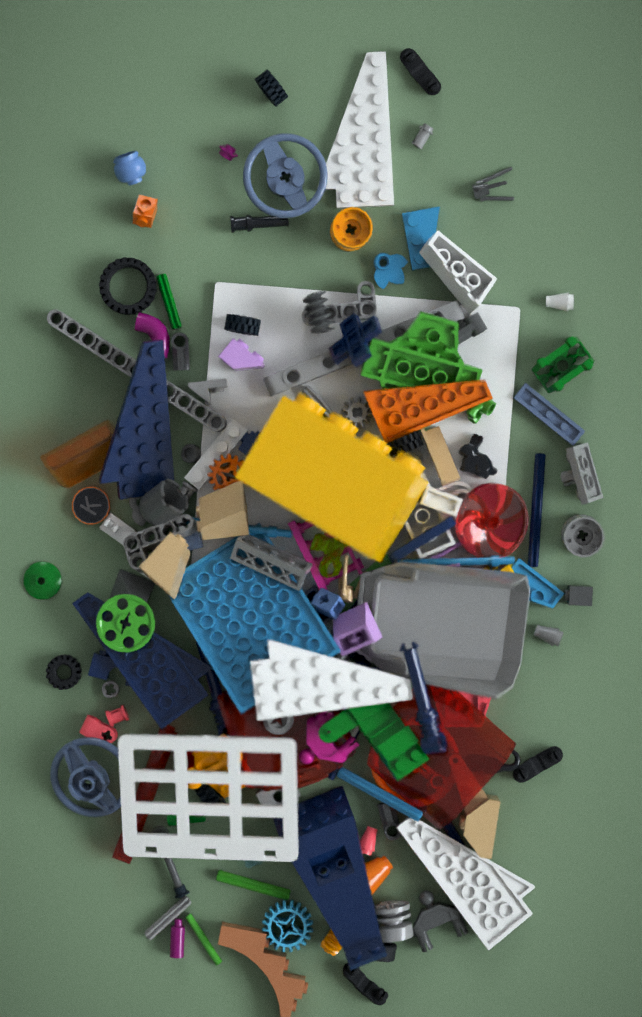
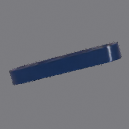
(421, 539)

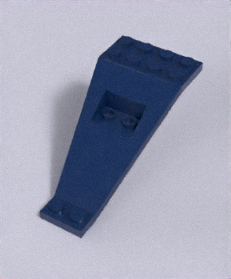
(343, 893)

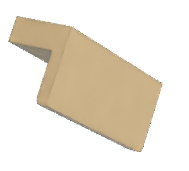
(440, 455)

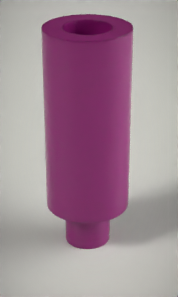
(177, 939)

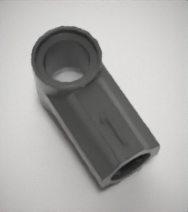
(470, 328)
(180, 354)
(389, 818)

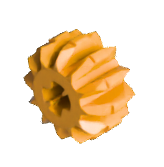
(330, 944)

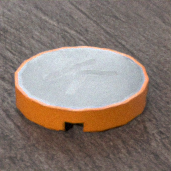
(91, 505)

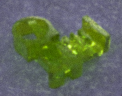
(332, 552)

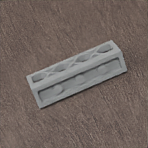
(271, 556)

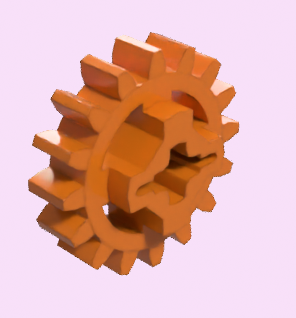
(216, 469)

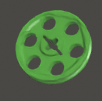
(116, 625)

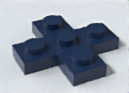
(355, 340)

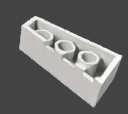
(458, 271)

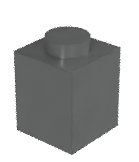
(579, 595)

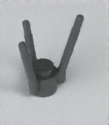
(482, 188)

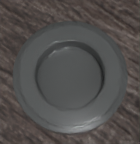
(191, 453)

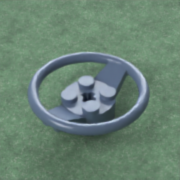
(279, 165)
(83, 770)

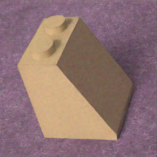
(223, 513)
(168, 564)

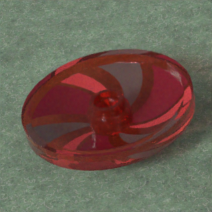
(492, 520)

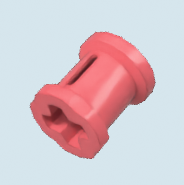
(117, 715)

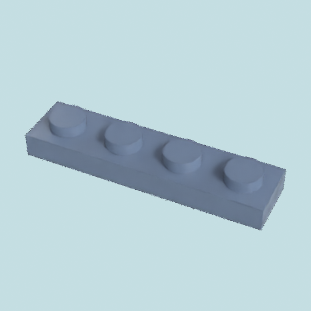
(549, 414)

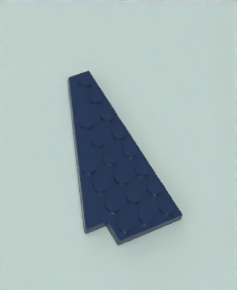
(142, 436)
(158, 672)

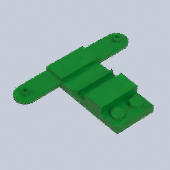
(385, 733)

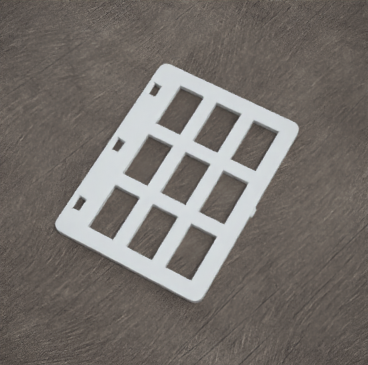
(193, 845)

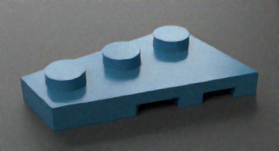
(418, 229)
(541, 590)

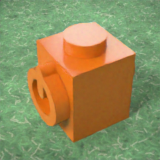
(145, 211)

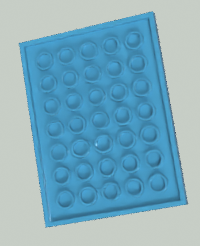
(238, 610)

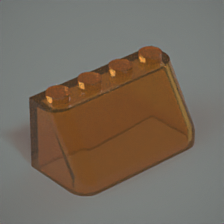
(80, 456)

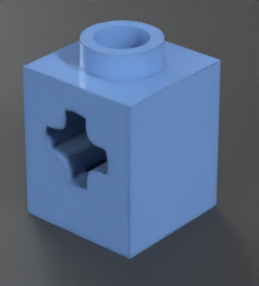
(328, 603)

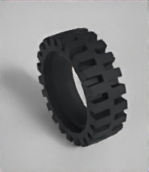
(119, 264)

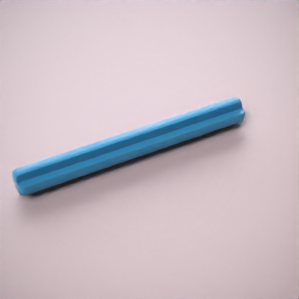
(379, 794)

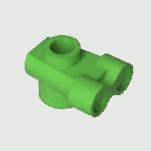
(475, 412)

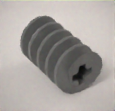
(317, 313)

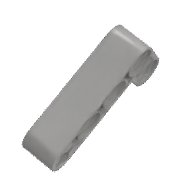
(357, 306)
(142, 537)

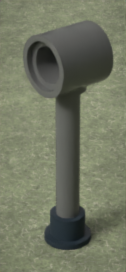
(180, 889)

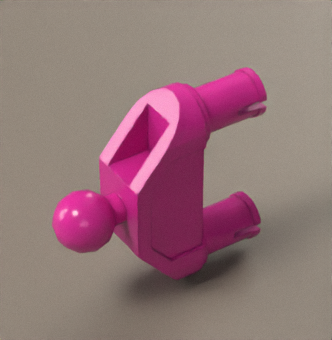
(324, 750)

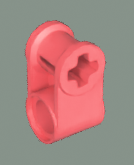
(96, 728)

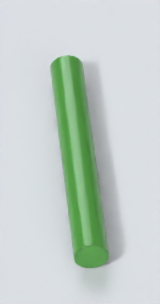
(203, 939)

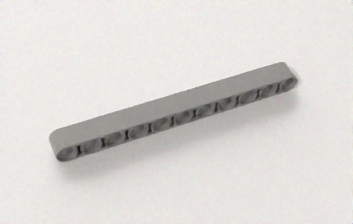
(127, 367)

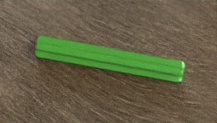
(253, 885)

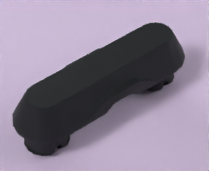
(420, 71)
(537, 764)
(364, 985)

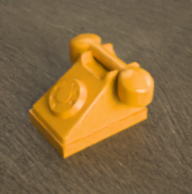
(212, 762)

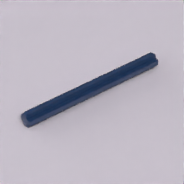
(536, 509)

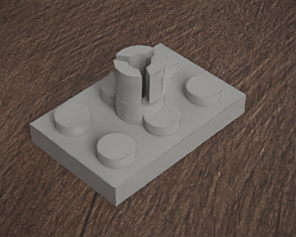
(582, 473)

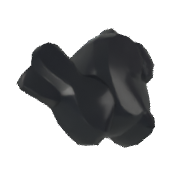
(474, 461)

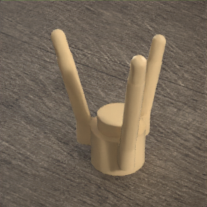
(345, 591)

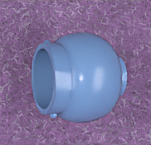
(129, 168)

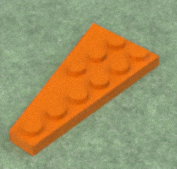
(415, 407)

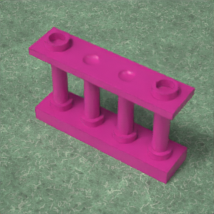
(321, 581)

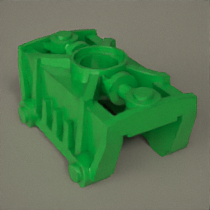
(572, 370)

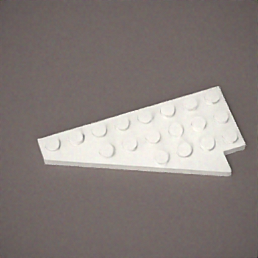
(361, 153)
(310, 682)
(477, 887)

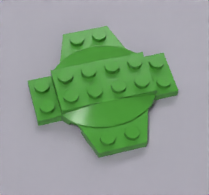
(420, 356)

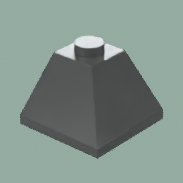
(132, 584)

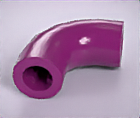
(154, 329)

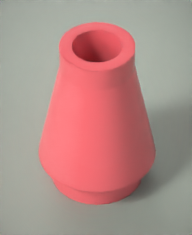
(368, 840)

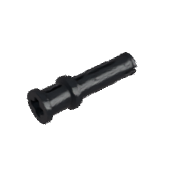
(248, 222)

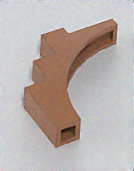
(251, 943)

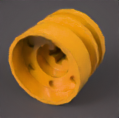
(355, 219)

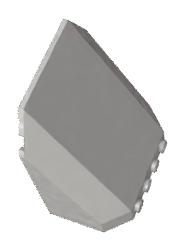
(461, 618)

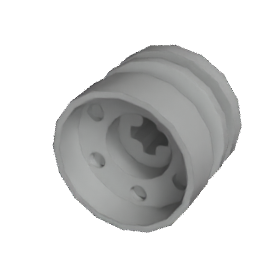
(592, 539)
(391, 917)

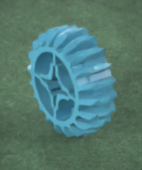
(295, 930)

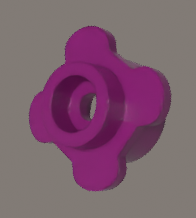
(228, 152)

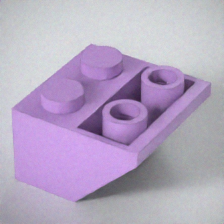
(239, 358)
(355, 629)

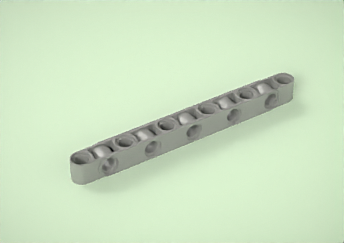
(314, 367)

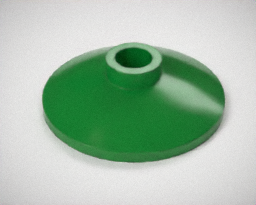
(52, 580)

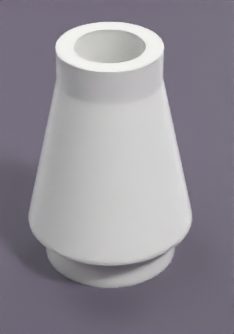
(561, 301)

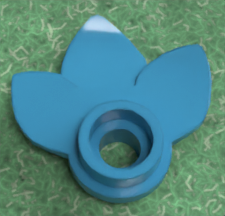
(391, 271)

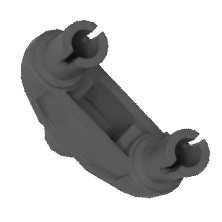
(433, 916)

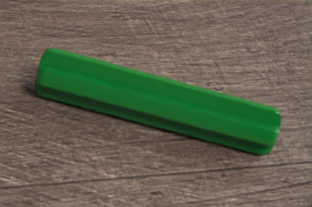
(169, 301)

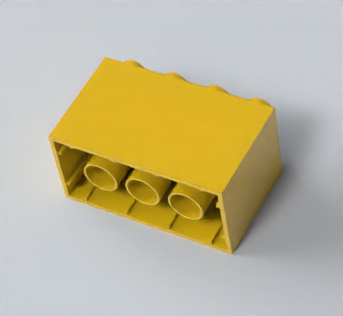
(333, 476)

